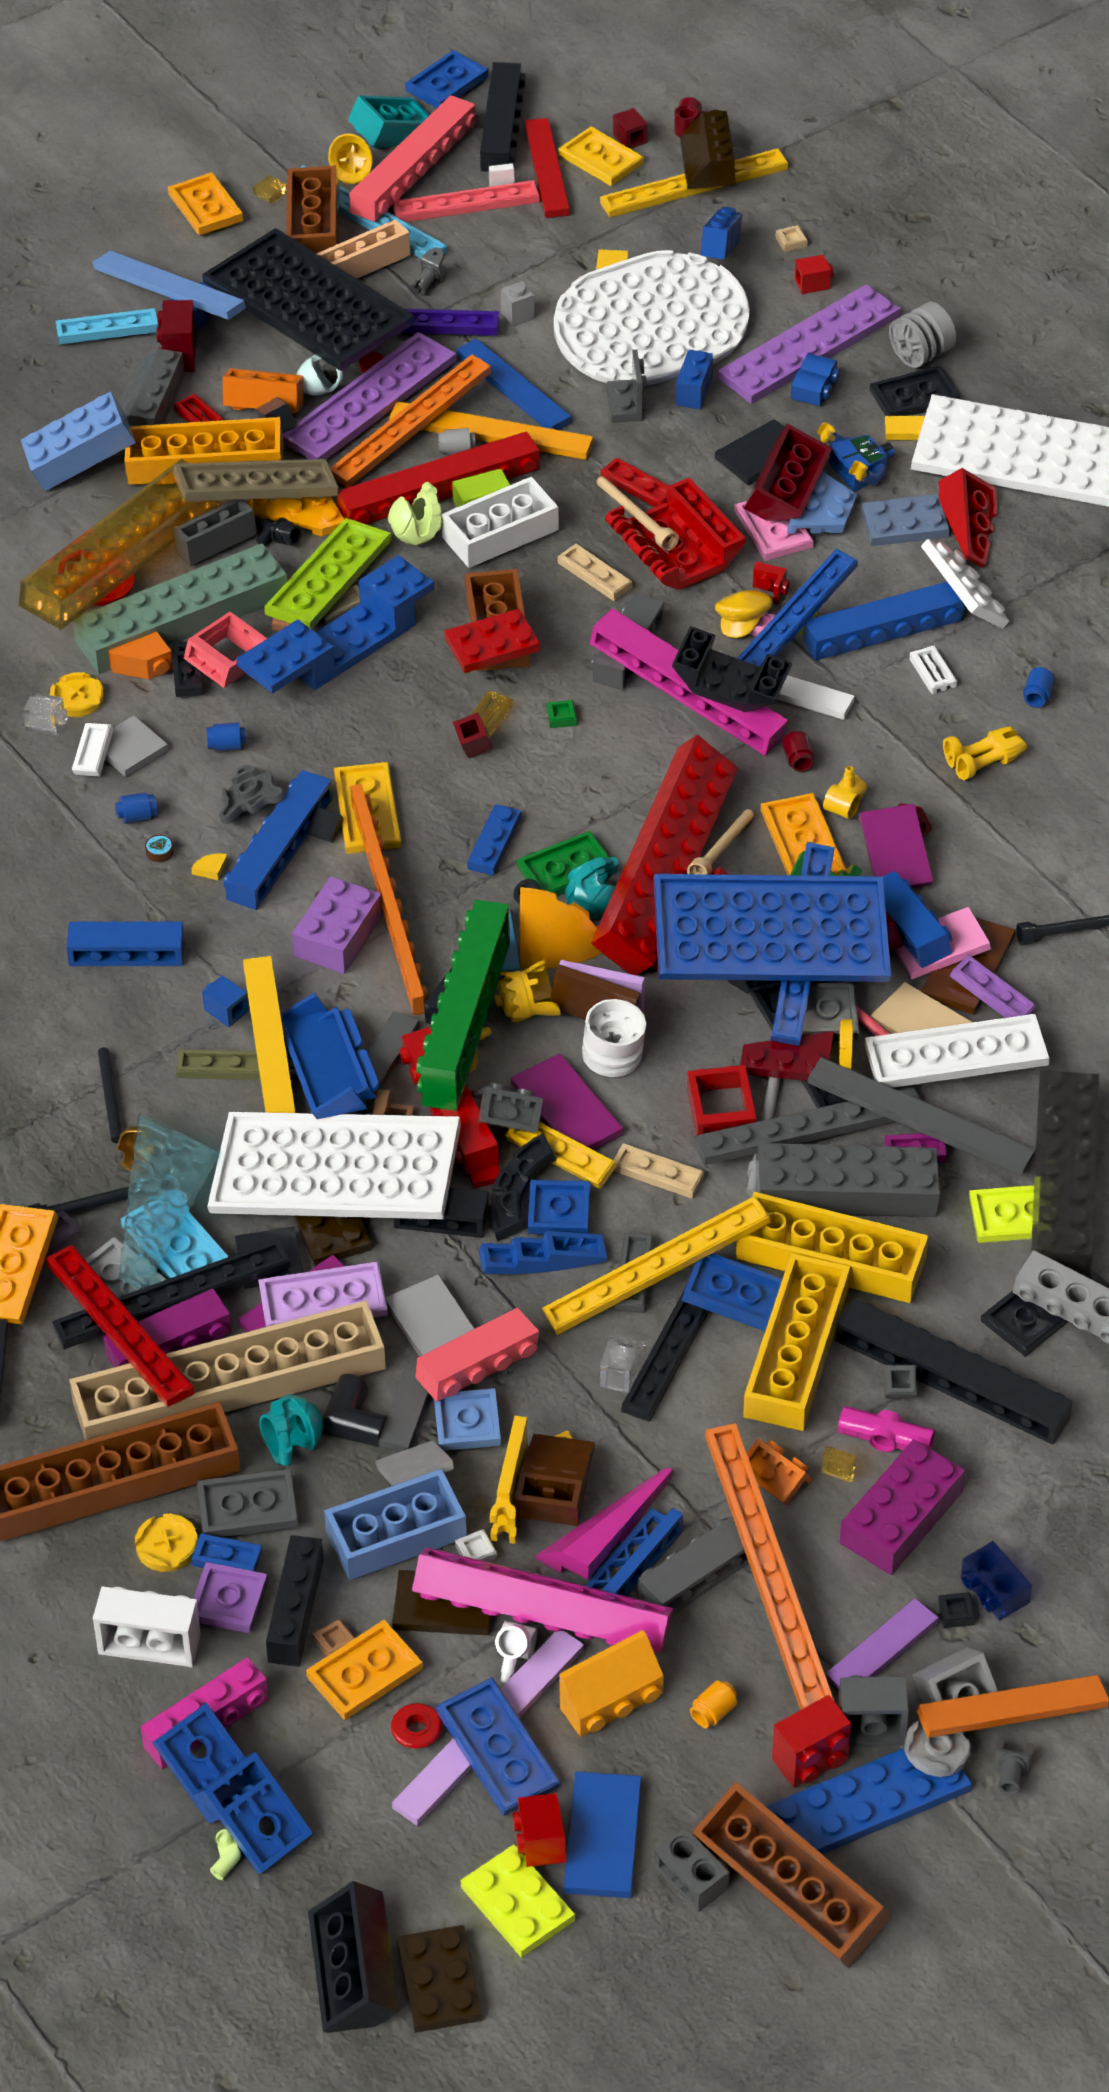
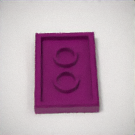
(896, 844)

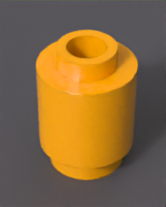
(714, 1704)

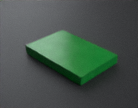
(553, 864)

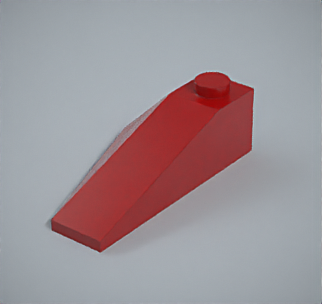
(969, 509)

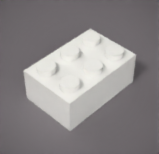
(147, 1626)

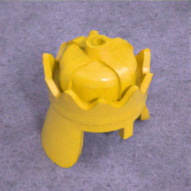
(526, 993)

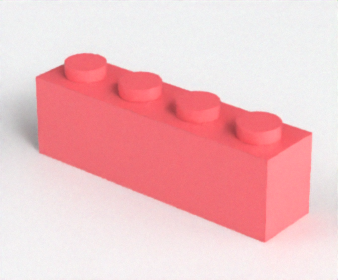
(477, 1354)

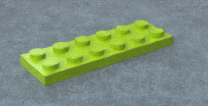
(328, 573)

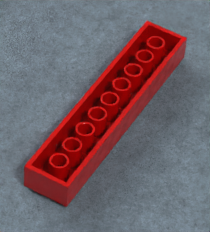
(666, 845)

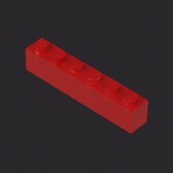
(476, 1143)

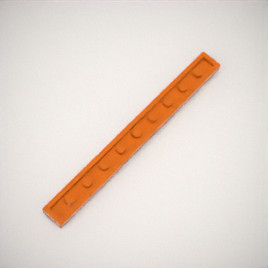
(391, 907)
(767, 1565)

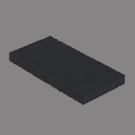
(1025, 1323)

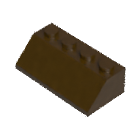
(708, 151)

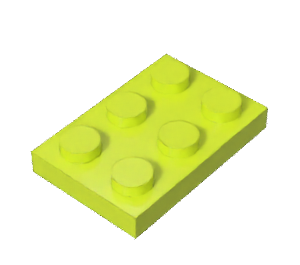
(517, 1901)

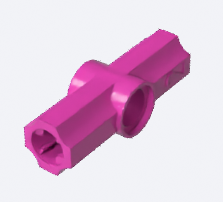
(883, 1430)

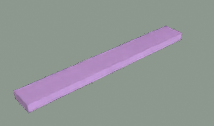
(521, 1692)

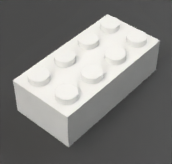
(500, 522)

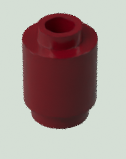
(798, 751)

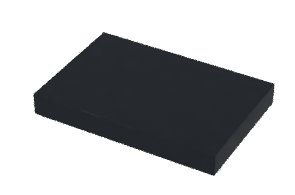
(912, 392)
(749, 453)

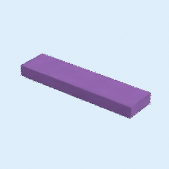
(885, 1644)

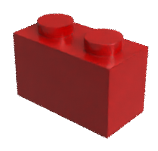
(541, 1830)

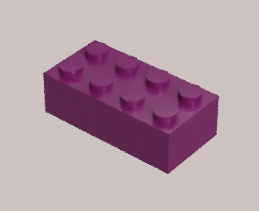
(902, 1507)

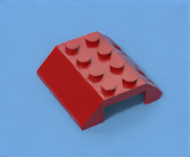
(705, 536)

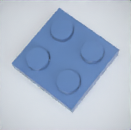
(468, 1420)

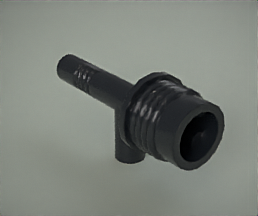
(281, 531)

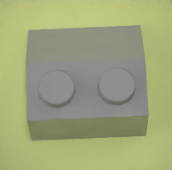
(955, 1677)

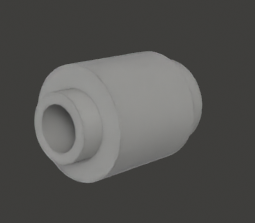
(456, 441)

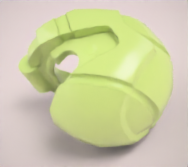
(416, 522)

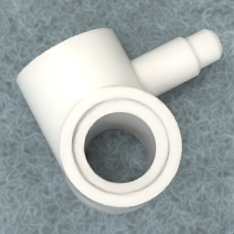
(514, 1642)

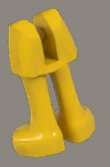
(1001, 743)

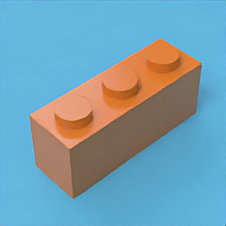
(255, 388)

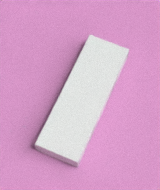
(816, 697)

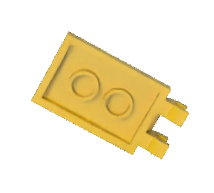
(504, 1512)

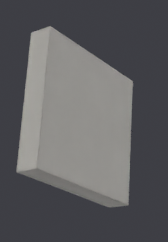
(133, 746)
(414, 1463)

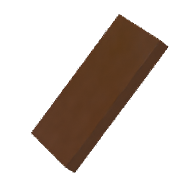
(950, 992)

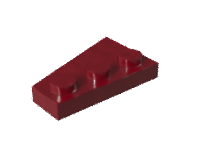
(787, 1060)

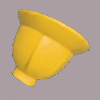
(351, 158)

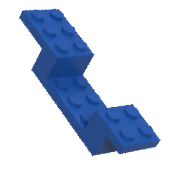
(320, 656)

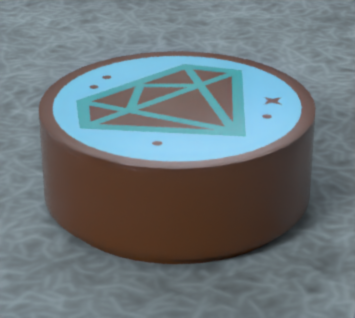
(159, 848)

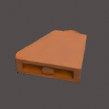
(142, 657)

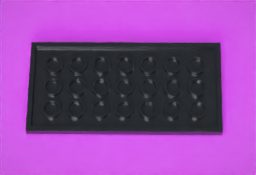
(309, 299)

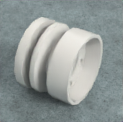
(613, 1038)

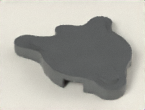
(249, 793)

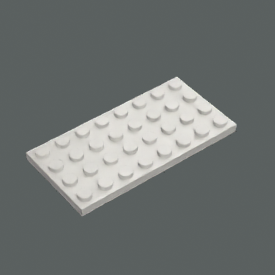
(1015, 449)
(335, 1165)

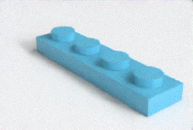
(106, 326)

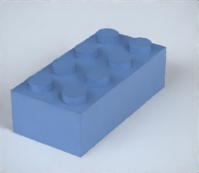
(77, 441)
(395, 1524)

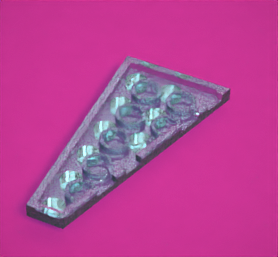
(162, 1188)

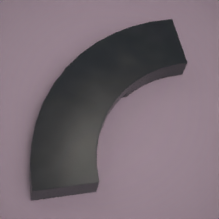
(512, 1183)

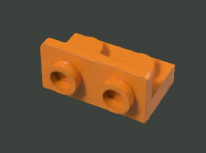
(775, 1472)

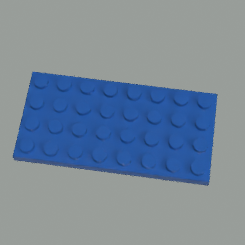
(771, 928)

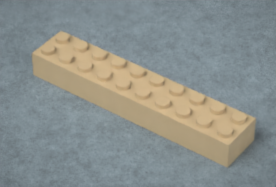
(238, 1370)

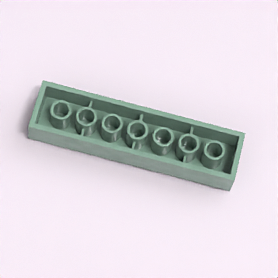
(181, 604)

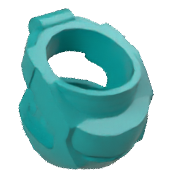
(589, 887)
(290, 1424)

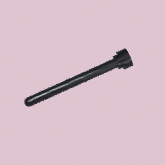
(1028, 932)
(86, 1202)

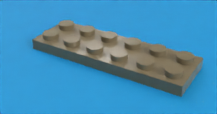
(255, 480)

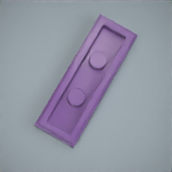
(991, 989)

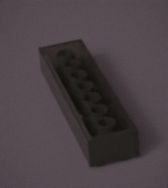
(1065, 1168)

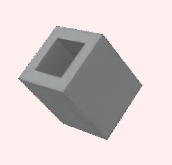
(517, 303)

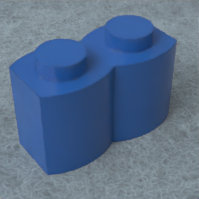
(815, 379)

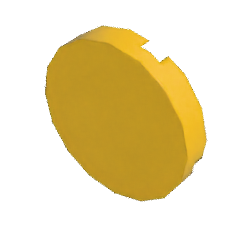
(80, 693)
(845, 1042)
(166, 1542)

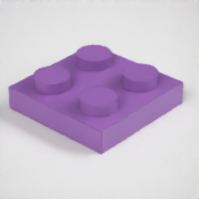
(229, 1597)

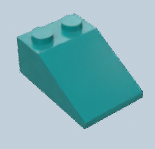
(386, 119)

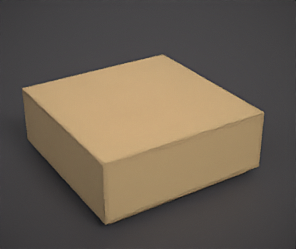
(791, 238)

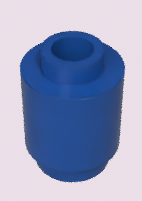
(1038, 687)
(225, 736)
(136, 807)

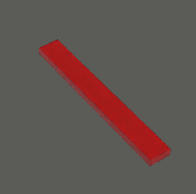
(120, 1326)

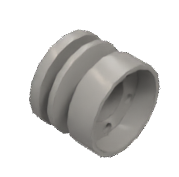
(922, 334)

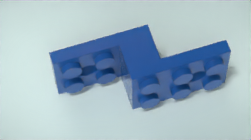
(232, 1788)

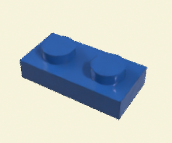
(226, 1553)

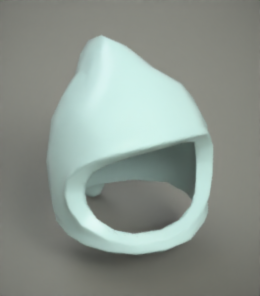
(313, 378)

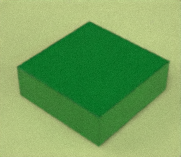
(561, 713)

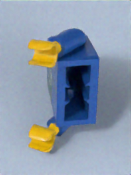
(856, 459)

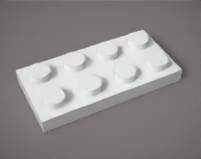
(965, 583)

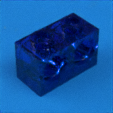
(1001, 1577)

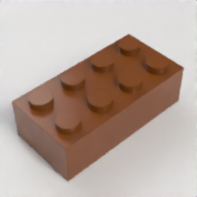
(313, 206)
(492, 595)

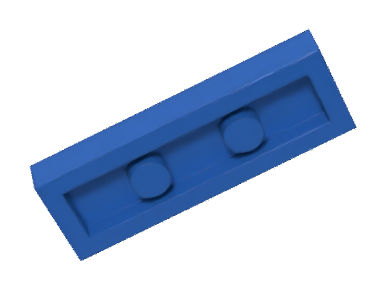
(494, 839)

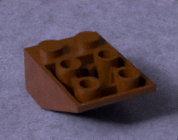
(554, 1479)

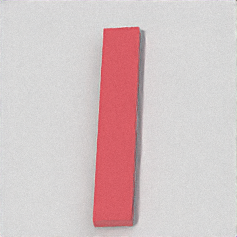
(466, 201)

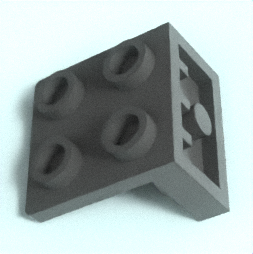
(626, 395)
(509, 1109)

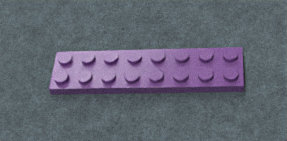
(820, 334)
(369, 397)

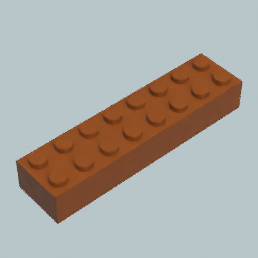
(115, 1470)

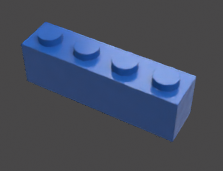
(915, 923)
(125, 943)

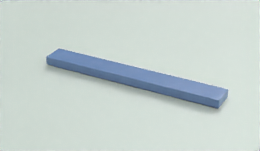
(169, 284)

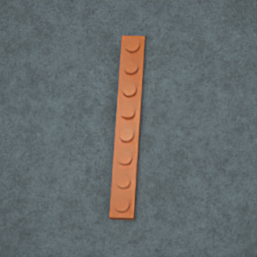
(410, 420)

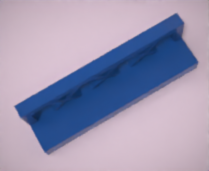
(645, 1557)

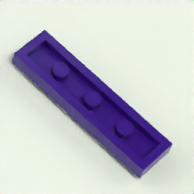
(454, 322)

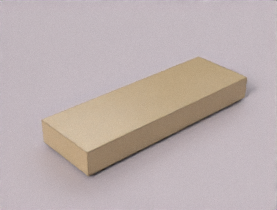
(594, 572)
(658, 1170)

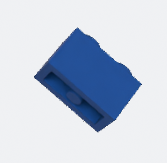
(694, 379)

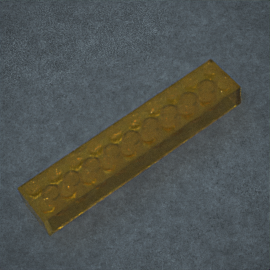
(109, 551)

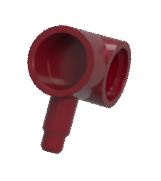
(686, 113)

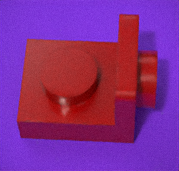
(771, 579)

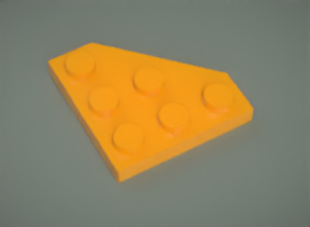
(307, 512)

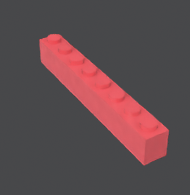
(412, 158)

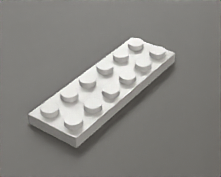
(957, 1051)

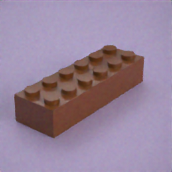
(792, 1874)

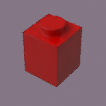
(813, 274)

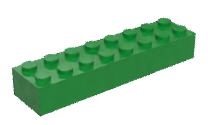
(464, 1005)

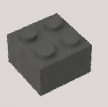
(875, 1709)

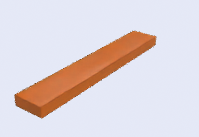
(1012, 1706)

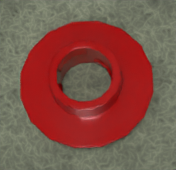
(416, 1714)

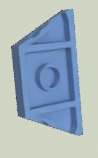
(826, 508)

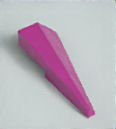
(592, 1541)

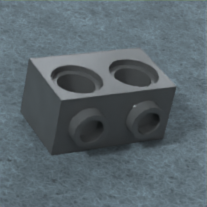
(685, 1872)

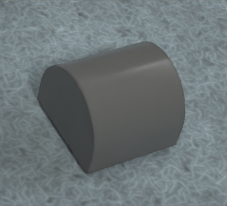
(900, 1381)

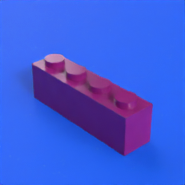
(181, 1326)

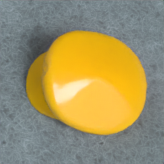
(742, 611)

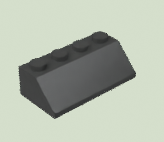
(153, 388)

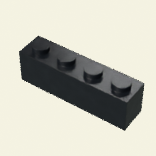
(294, 1601)

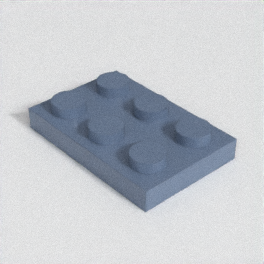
(905, 520)

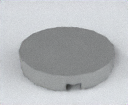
(936, 1755)

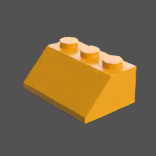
(610, 1684)

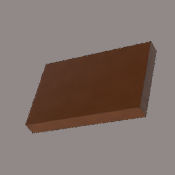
(578, 991)

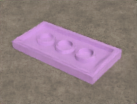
(322, 1290)

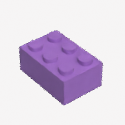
(337, 925)

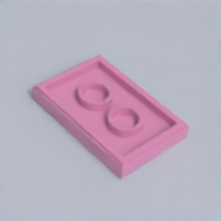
(772, 536)
(967, 939)

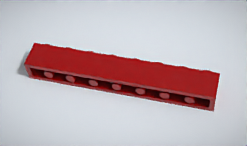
(374, 498)

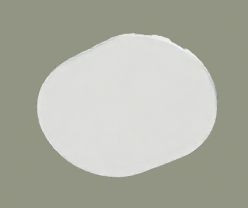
(652, 305)

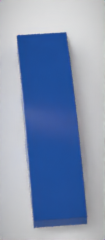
(537, 1255)

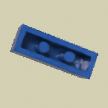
(721, 233)

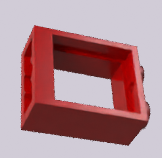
(718, 1079)

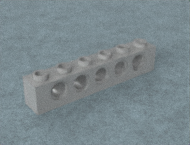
(1065, 1287)

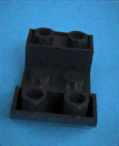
(726, 677)

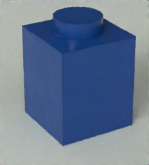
(225, 1001)

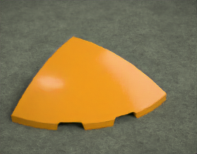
(553, 930)

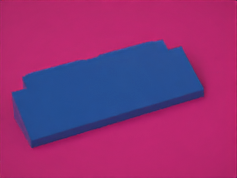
(328, 1058)

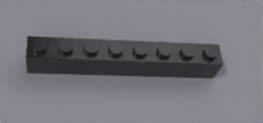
(955, 1371)

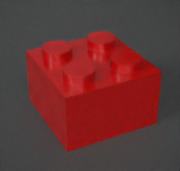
(811, 1741)

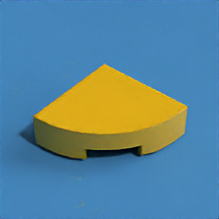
(210, 866)

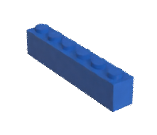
(882, 620)
(277, 840)

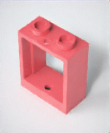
(209, 660)

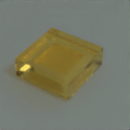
(270, 189)
(839, 1464)

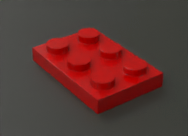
(492, 640)

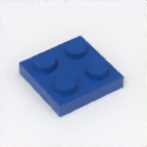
(558, 1206)

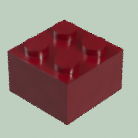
(178, 330)

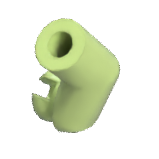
(229, 1854)

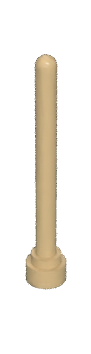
(665, 537)
(703, 865)

